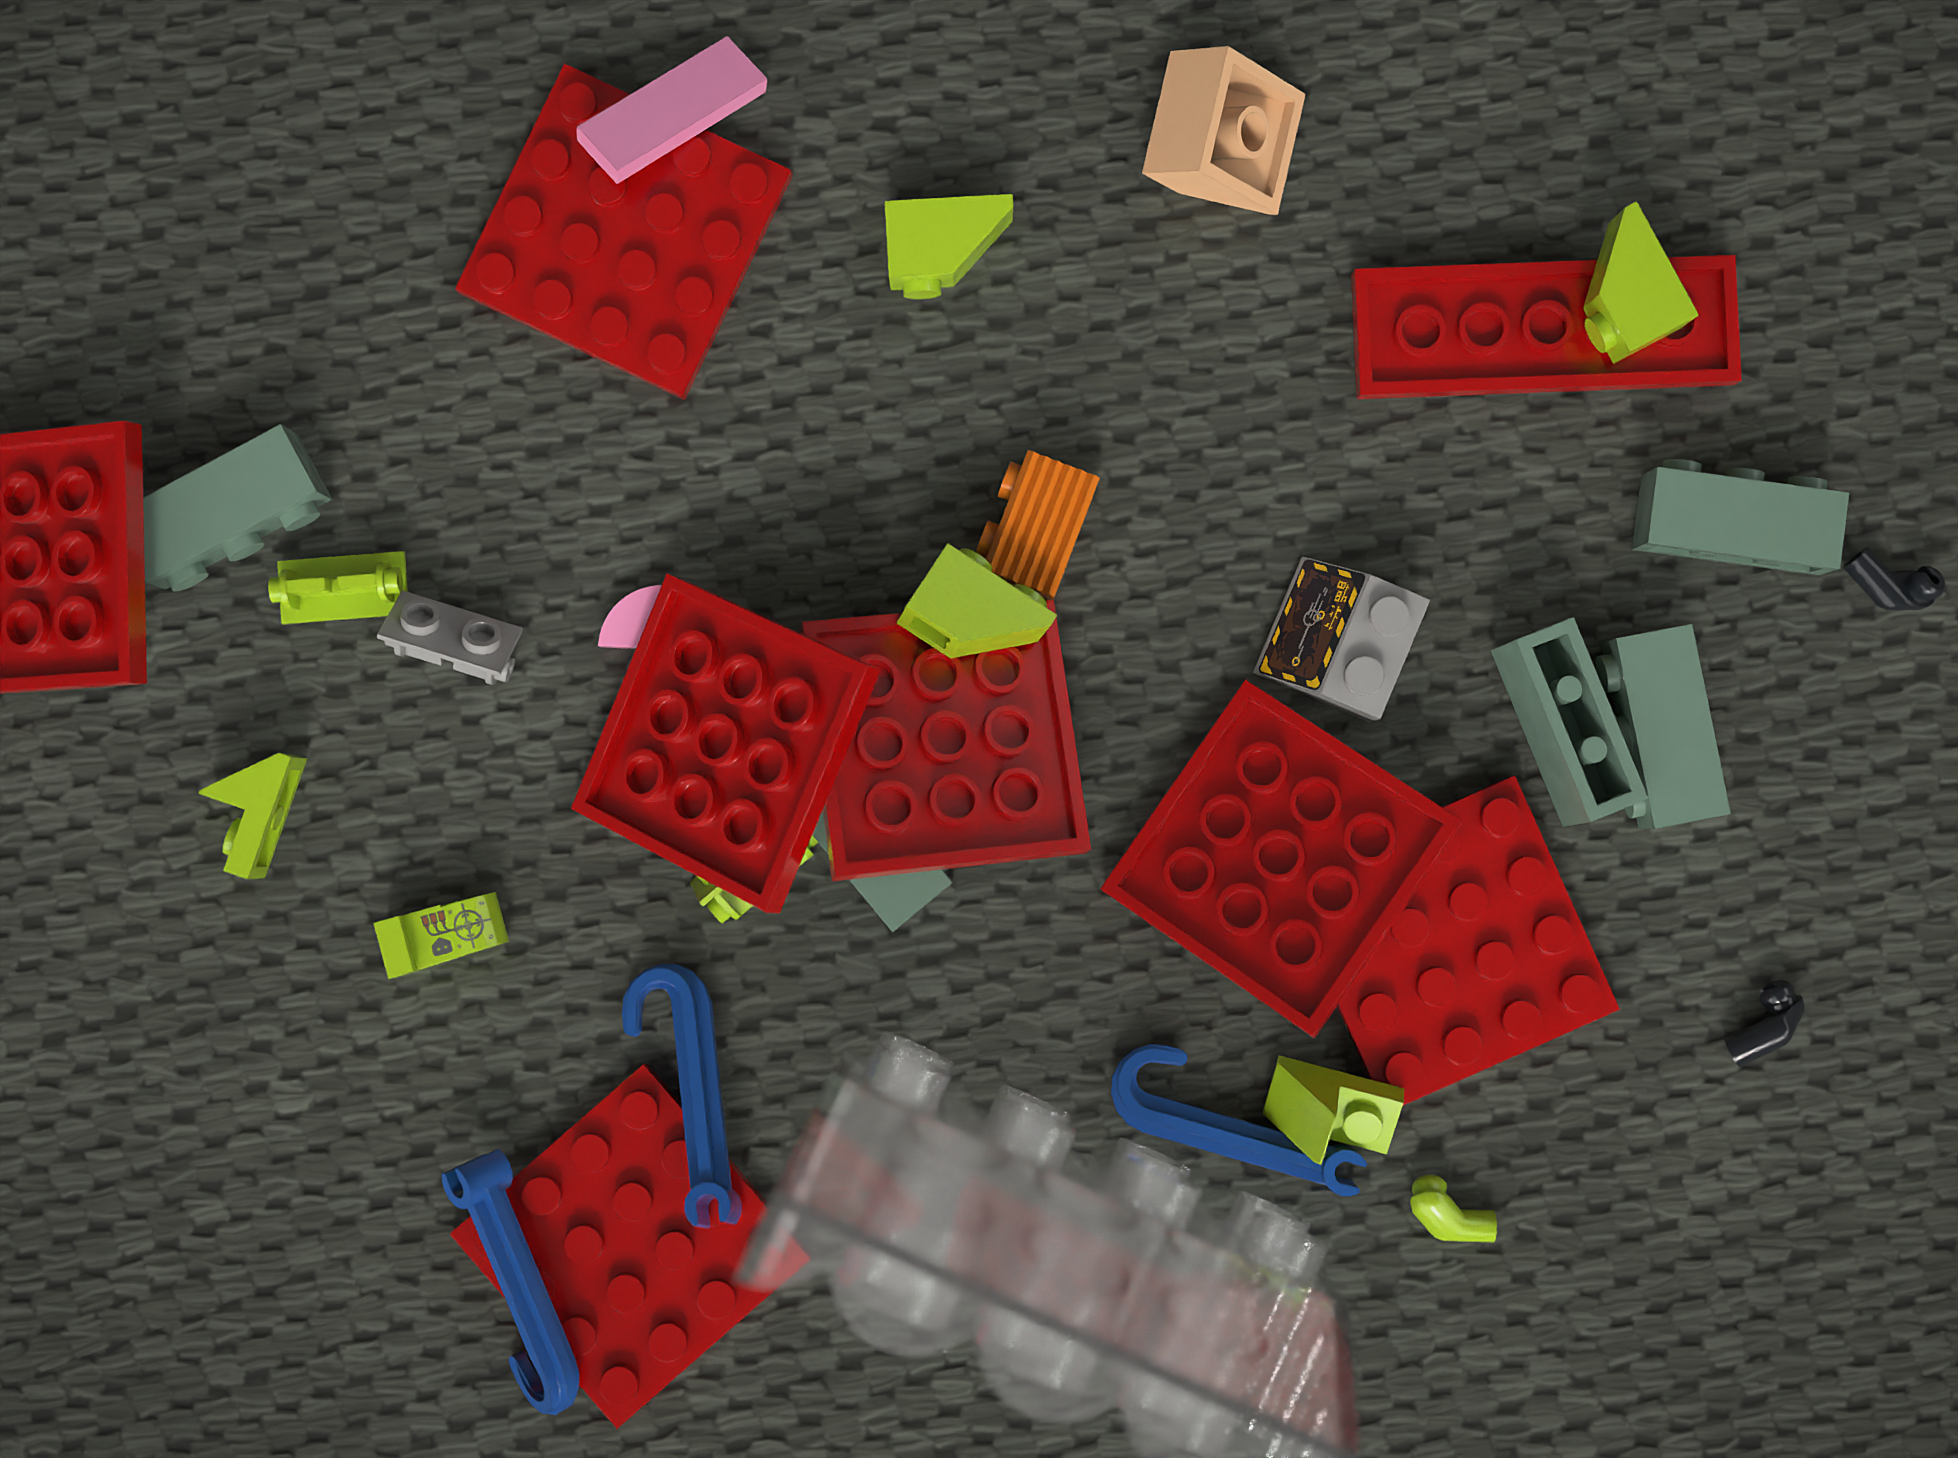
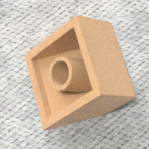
(1223, 129)

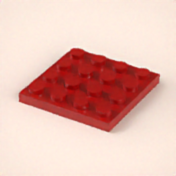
(626, 266)
(72, 558)
(725, 742)
(953, 756)
(1281, 857)
(1477, 958)
(617, 1253)

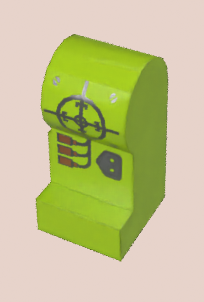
(440, 934)

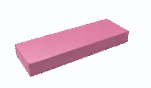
(671, 109)

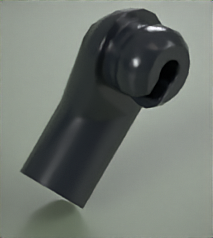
(1895, 588)
(1775, 1027)

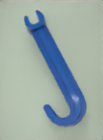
(698, 1085)
(1217, 1131)
(481, 1189)

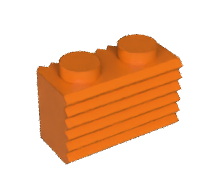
(1039, 522)

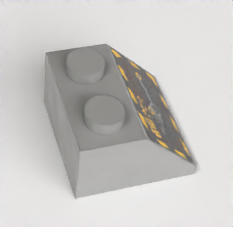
(1341, 637)

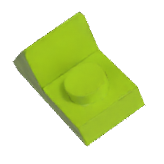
(266, 797)
(1326, 1104)

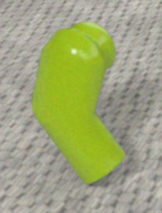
(1444, 1218)

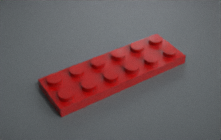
(1526, 331)

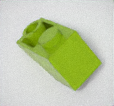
(972, 610)

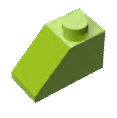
(940, 239)
(1633, 289)

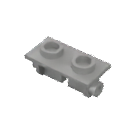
(446, 632)

